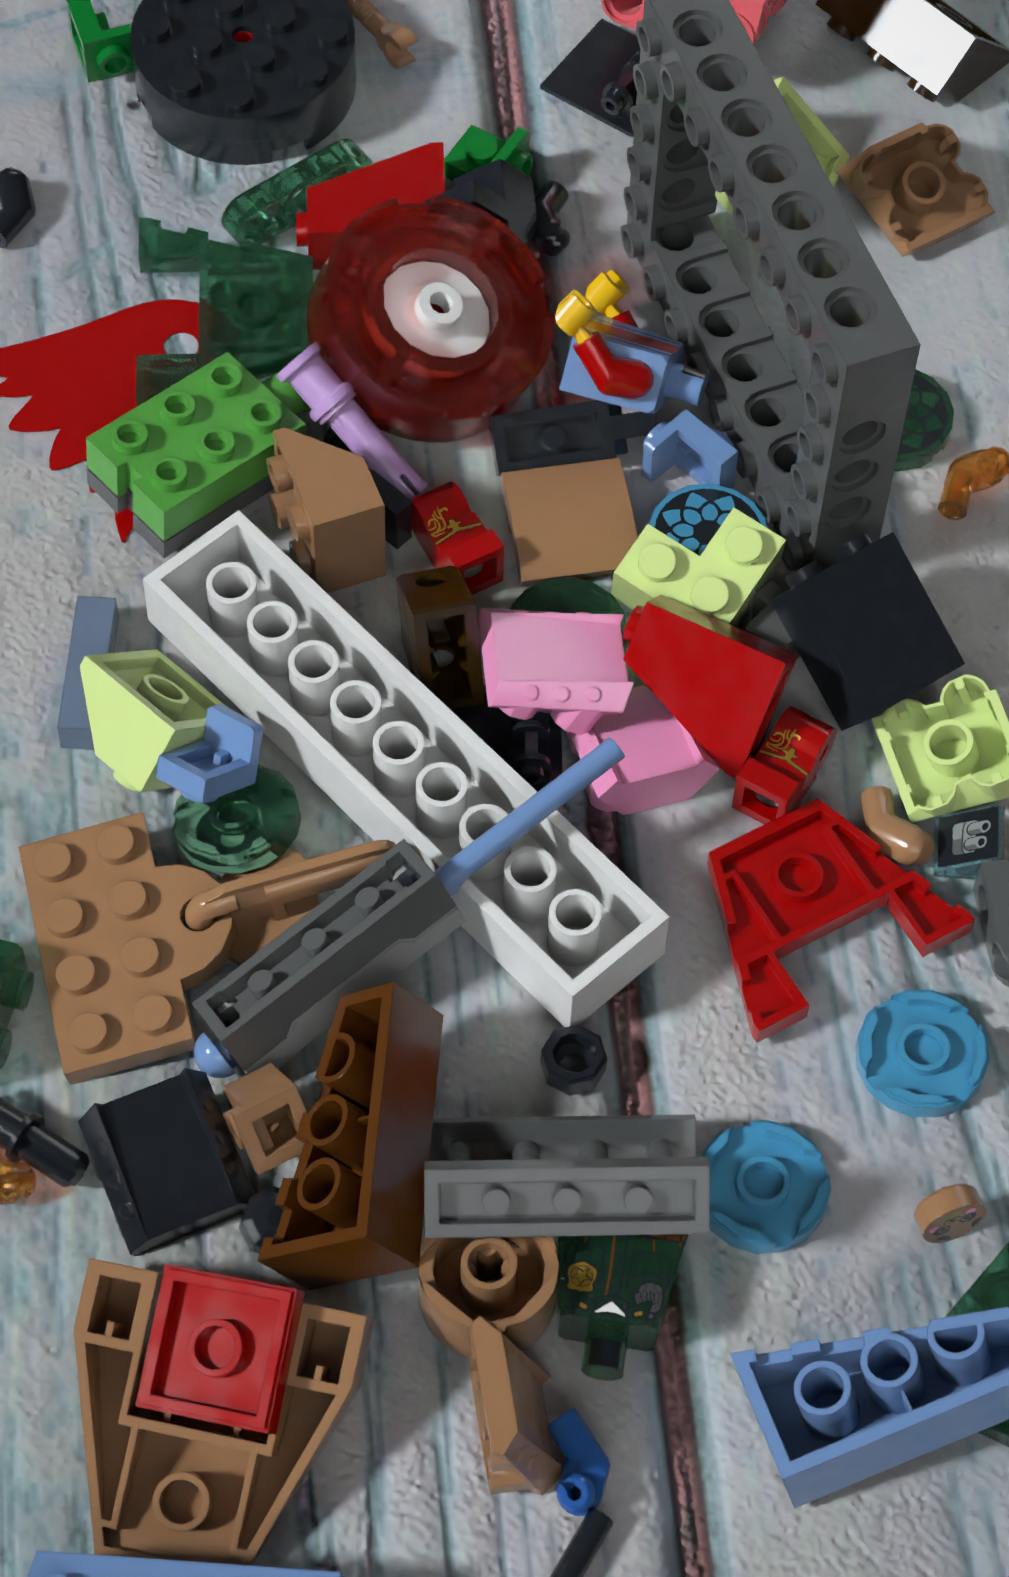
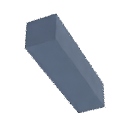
(92, 634)

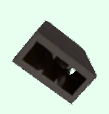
(441, 615)

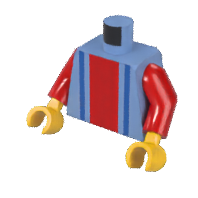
(617, 359)

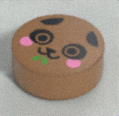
(949, 1213)

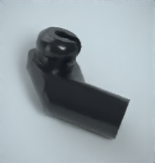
(16, 204)
(548, 232)

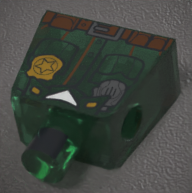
(615, 1295)

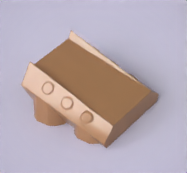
(917, 187)
(510, 1414)

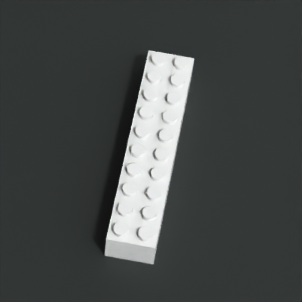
(403, 765)

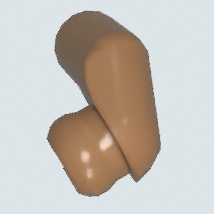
(899, 838)

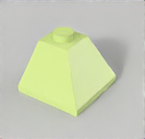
(140, 710)

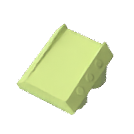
(948, 749)

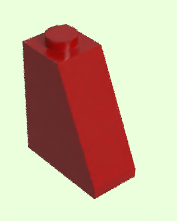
(338, 201)
(708, 676)

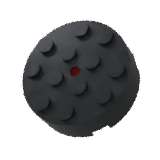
(244, 73)

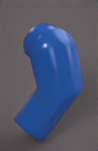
(585, 1464)

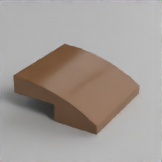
(569, 520)

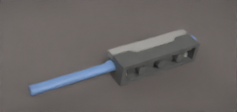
(359, 938)

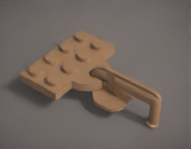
(120, 940)

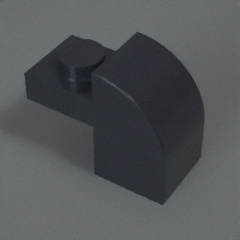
(501, 193)

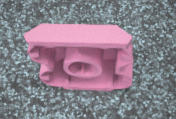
(554, 665)
(660, 757)

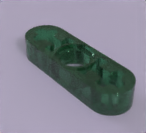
(271, 205)

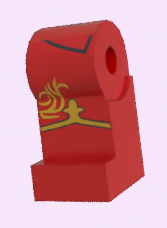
(457, 536)
(783, 766)

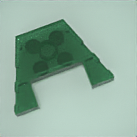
(248, 304)

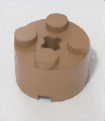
(515, 1305)

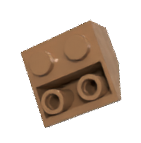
(329, 509)

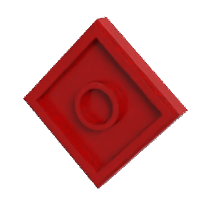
(220, 1349)

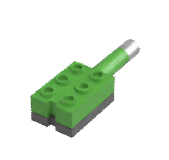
(192, 452)

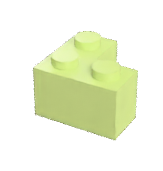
(715, 583)

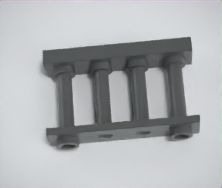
(565, 1177)

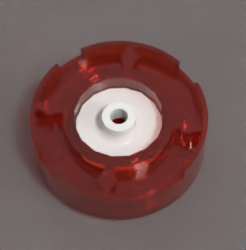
(431, 317)

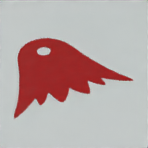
(89, 376)

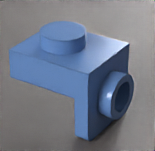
(693, 447)
(219, 762)

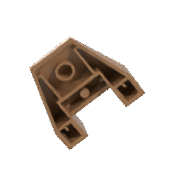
(187, 1483)

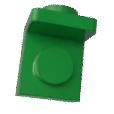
(100, 49)
(481, 148)

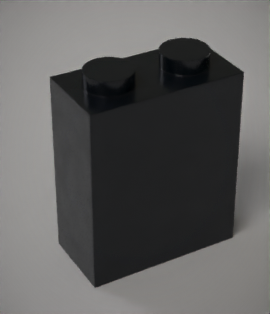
(866, 629)

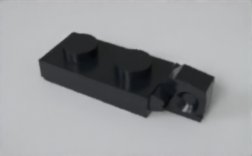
(564, 435)

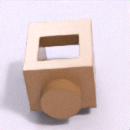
(265, 1117)

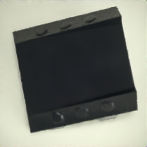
(166, 1161)

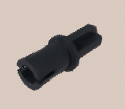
(30, 1141)

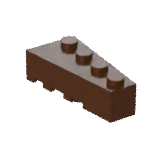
(365, 1142)

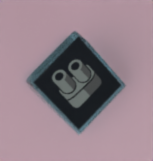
(967, 840)

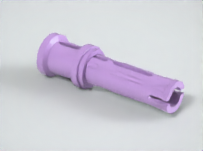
(334, 403)

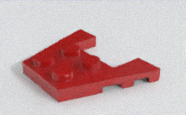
(801, 883)

